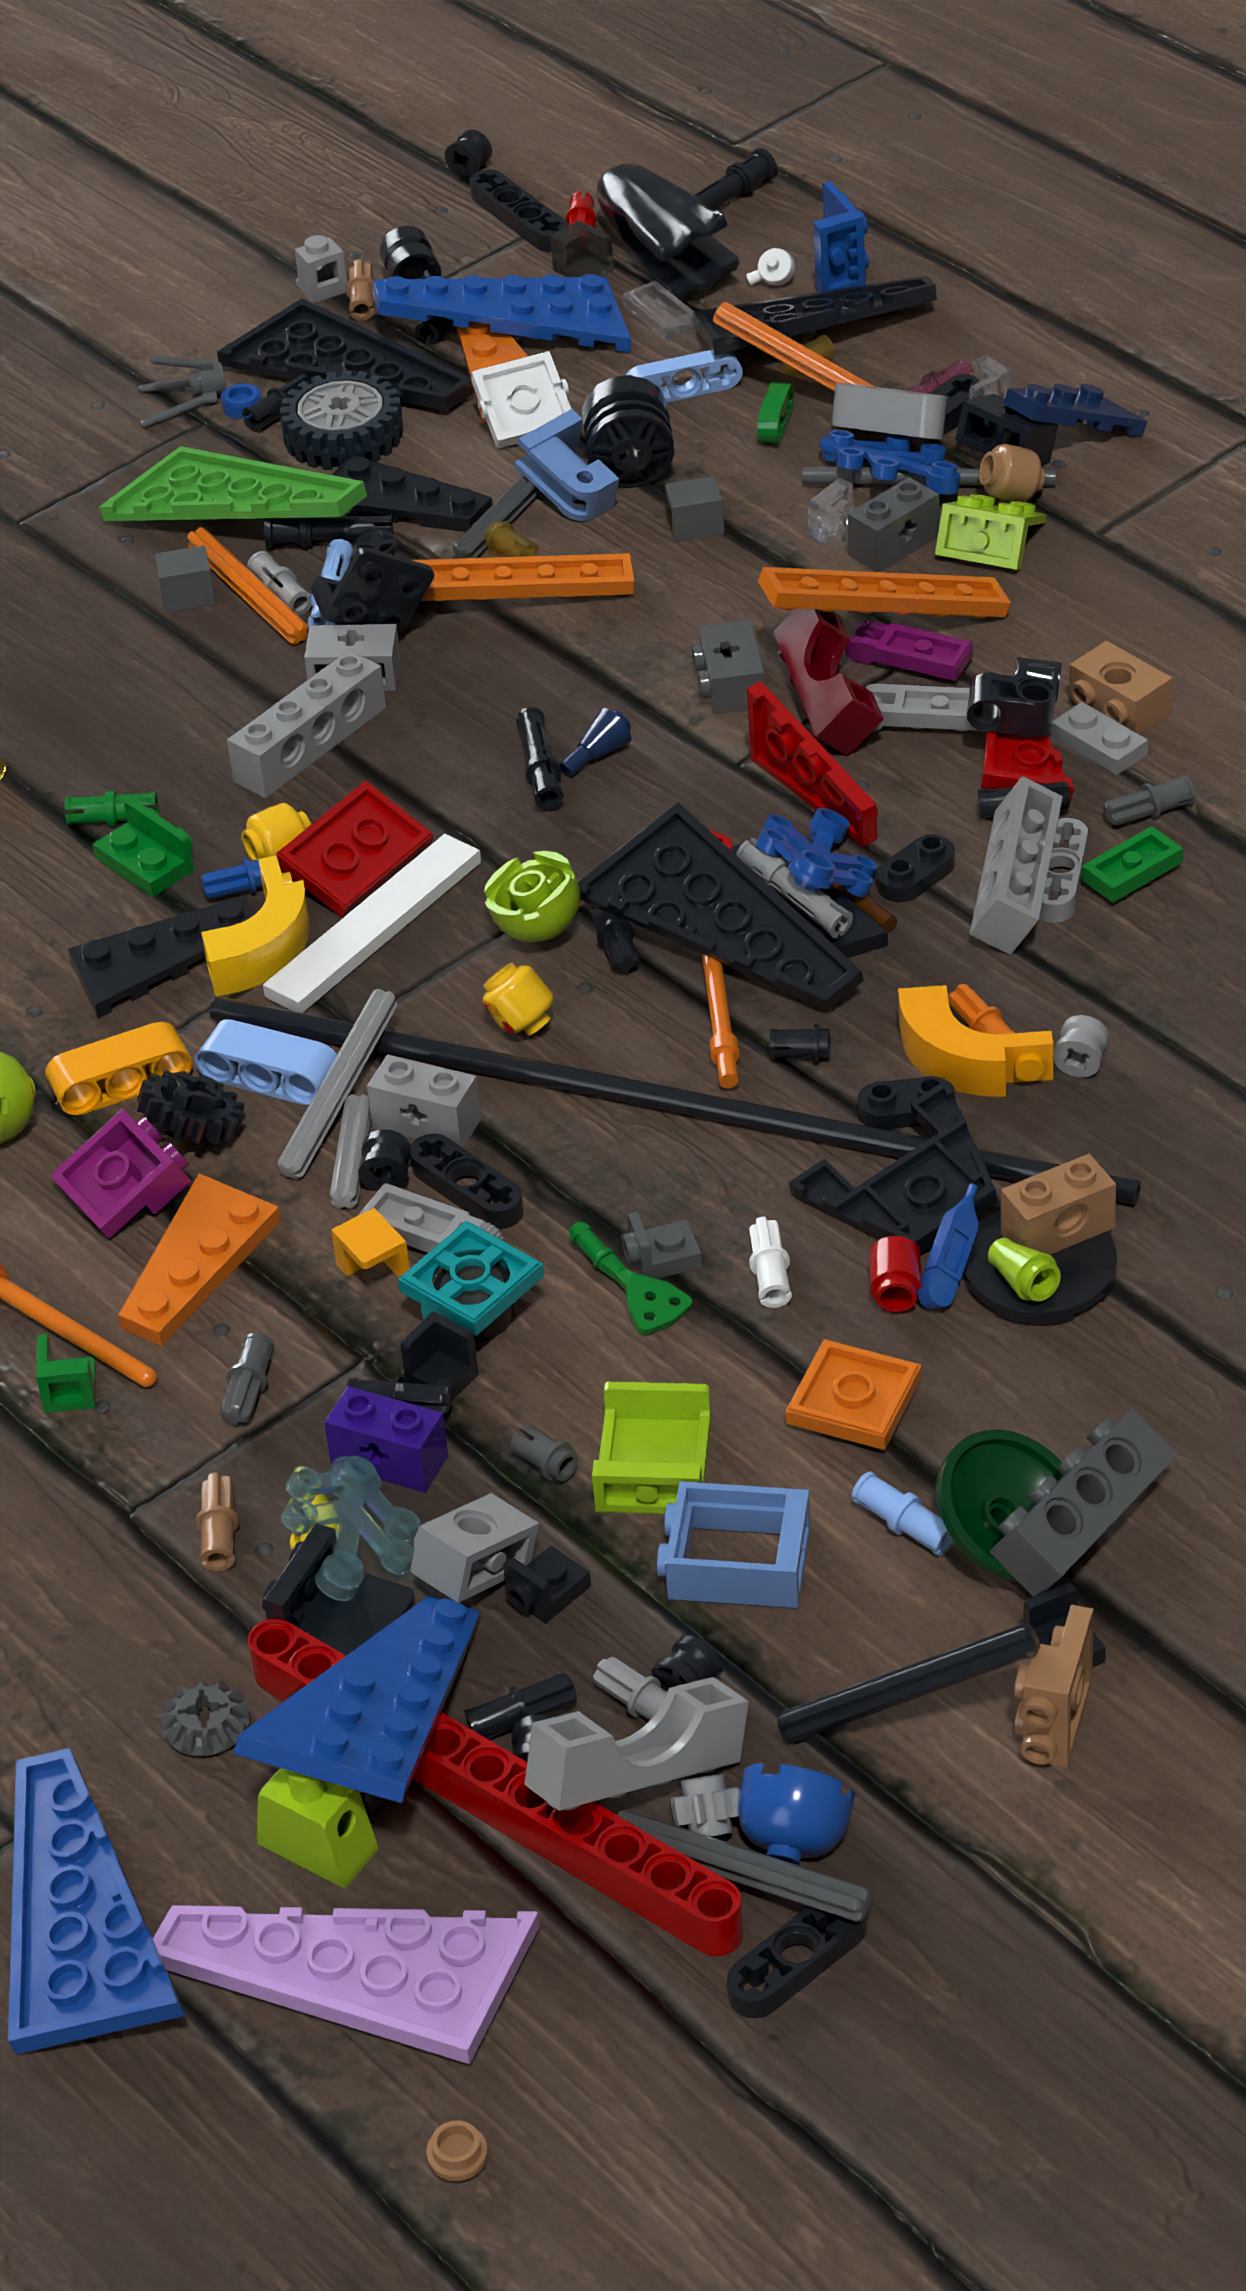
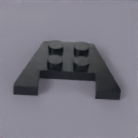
(914, 1190)

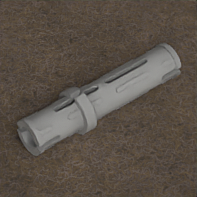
(814, 905)

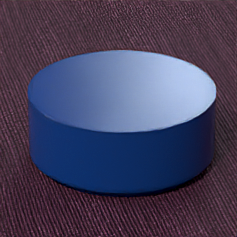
(239, 397)

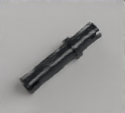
(541, 767)

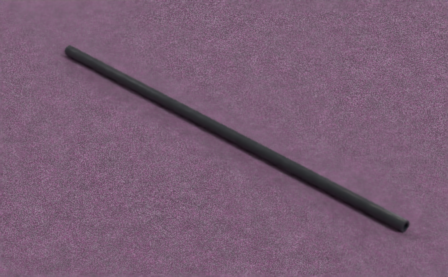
(630, 1090)

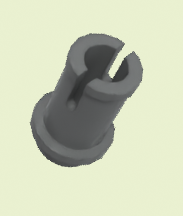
(552, 1457)

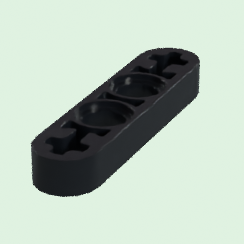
(516, 208)

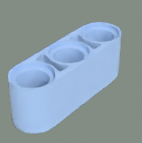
(265, 1061)

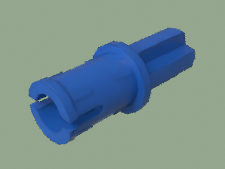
(233, 880)

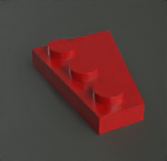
(1013, 756)

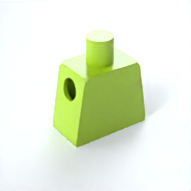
(315, 1826)

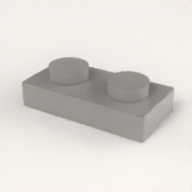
(1099, 738)

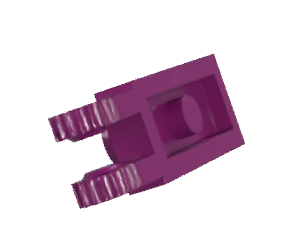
(909, 649)

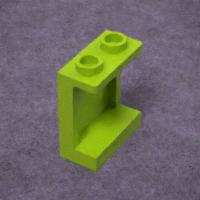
(650, 1444)

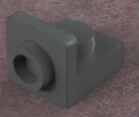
(661, 1249)

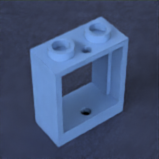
(743, 1510)

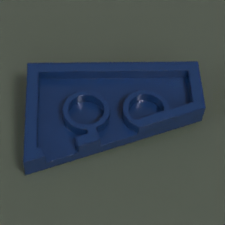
(1068, 405)

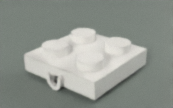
(520, 396)

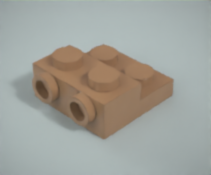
(1056, 1691)

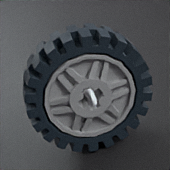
(341, 419)

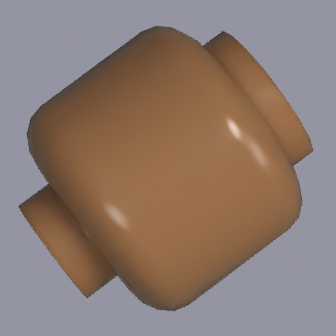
(1011, 473)

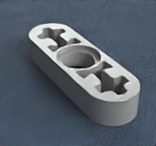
(1066, 883)

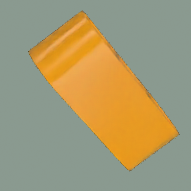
(115, 1067)

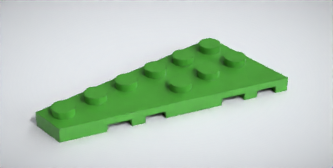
(221, 486)

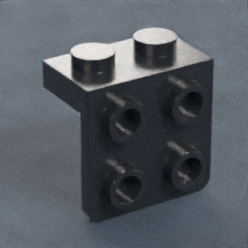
(374, 590)
(334, 1622)

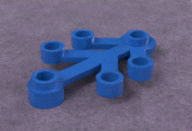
(890, 456)
(812, 863)

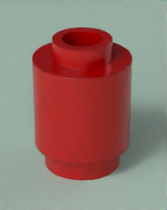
(895, 1273)

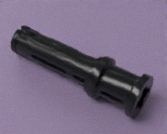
(740, 179)
(321, 529)

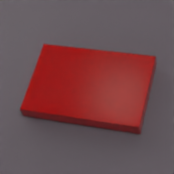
(354, 848)

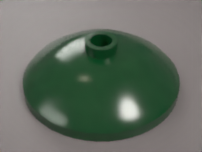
(987, 1482)

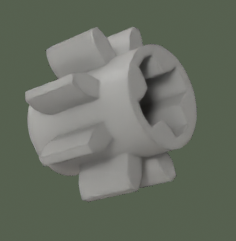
(706, 1805)

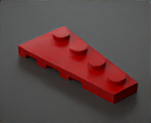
(803, 766)

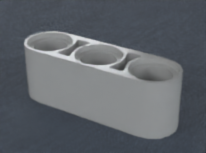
(889, 410)

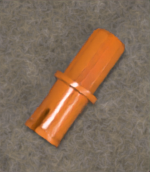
(976, 1012)

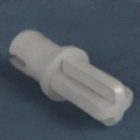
(639, 1693)

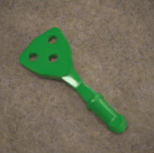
(636, 1286)

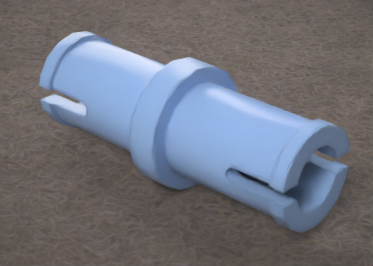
(902, 1512)

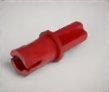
(581, 209)

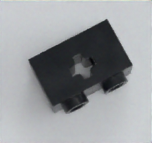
(989, 423)

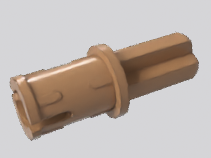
(360, 291)
(217, 1523)

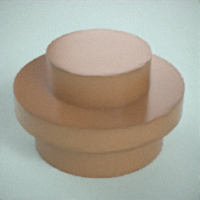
(457, 2151)

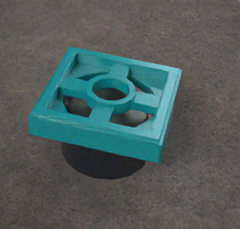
(472, 1288)

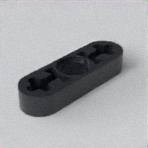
(460, 1163)
(788, 1976)

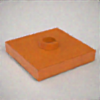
(854, 1394)

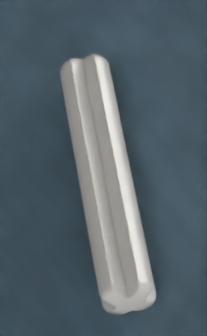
(353, 1130)

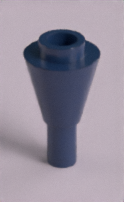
(605, 734)

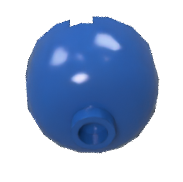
(793, 1812)

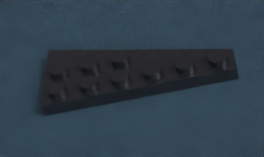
(810, 312)
(317, 342)
(703, 896)

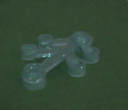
(355, 1483)

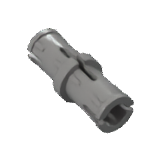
(269, 572)

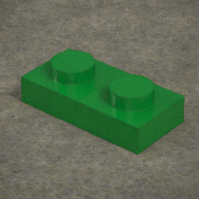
(1132, 864)

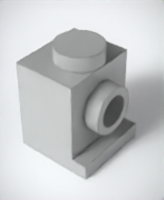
(319, 262)

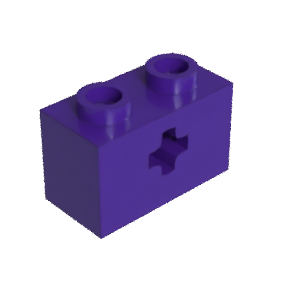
(397, 1437)

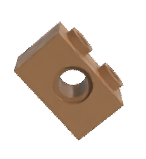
(1121, 687)
(1059, 1206)

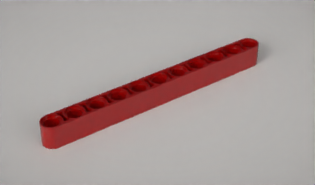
(491, 1786)

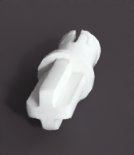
(769, 1263)

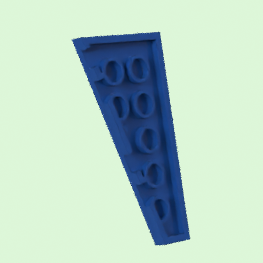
(512, 305)
(372, 1709)
(76, 1929)

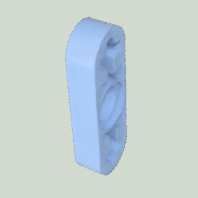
(697, 384)

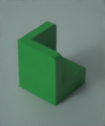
(64, 1382)

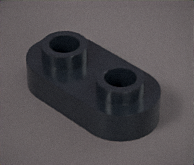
(916, 868)
(888, 1102)

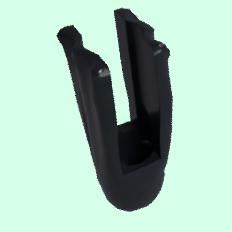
(667, 229)

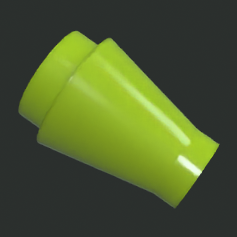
(1026, 1270)

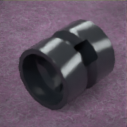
(408, 254)

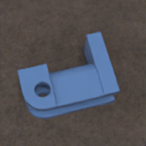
(562, 473)

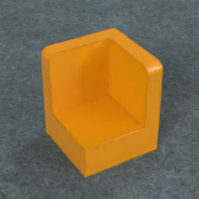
(367, 1242)

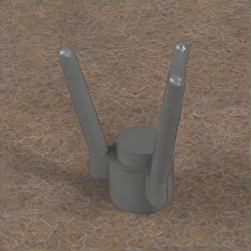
(206, 380)

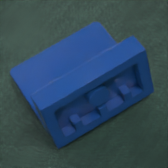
(839, 243)

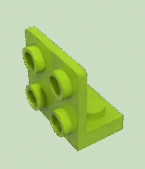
(986, 532)

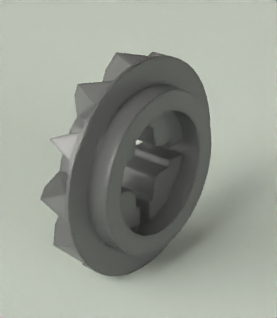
(227, 1719)

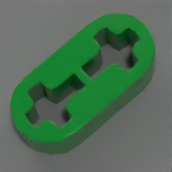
(775, 413)

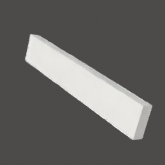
(371, 924)

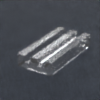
(654, 312)

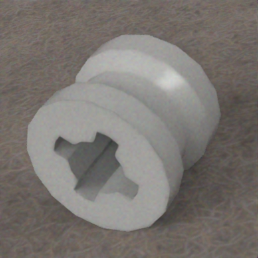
(1080, 1046)

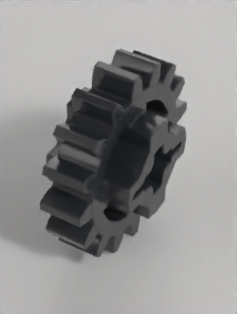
(190, 1107)

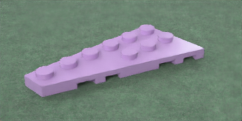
(367, 1969)

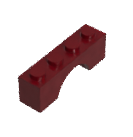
(836, 706)

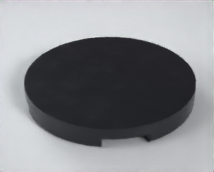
(1085, 1269)

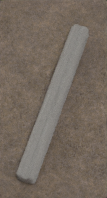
(337, 1084)

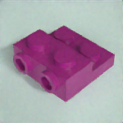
(122, 1173)

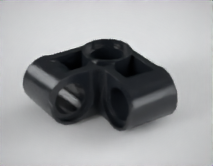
(1018, 702)

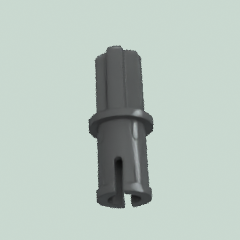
(1150, 801)
(247, 1378)

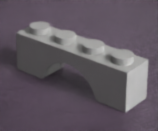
(690, 1734)

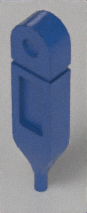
(949, 1253)

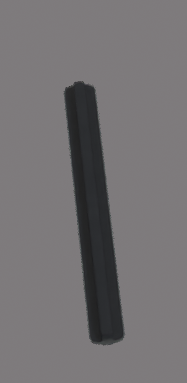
(909, 1683)

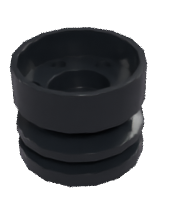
(629, 429)

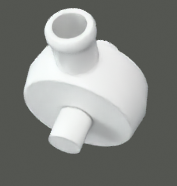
(774, 268)

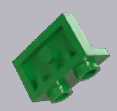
(146, 850)

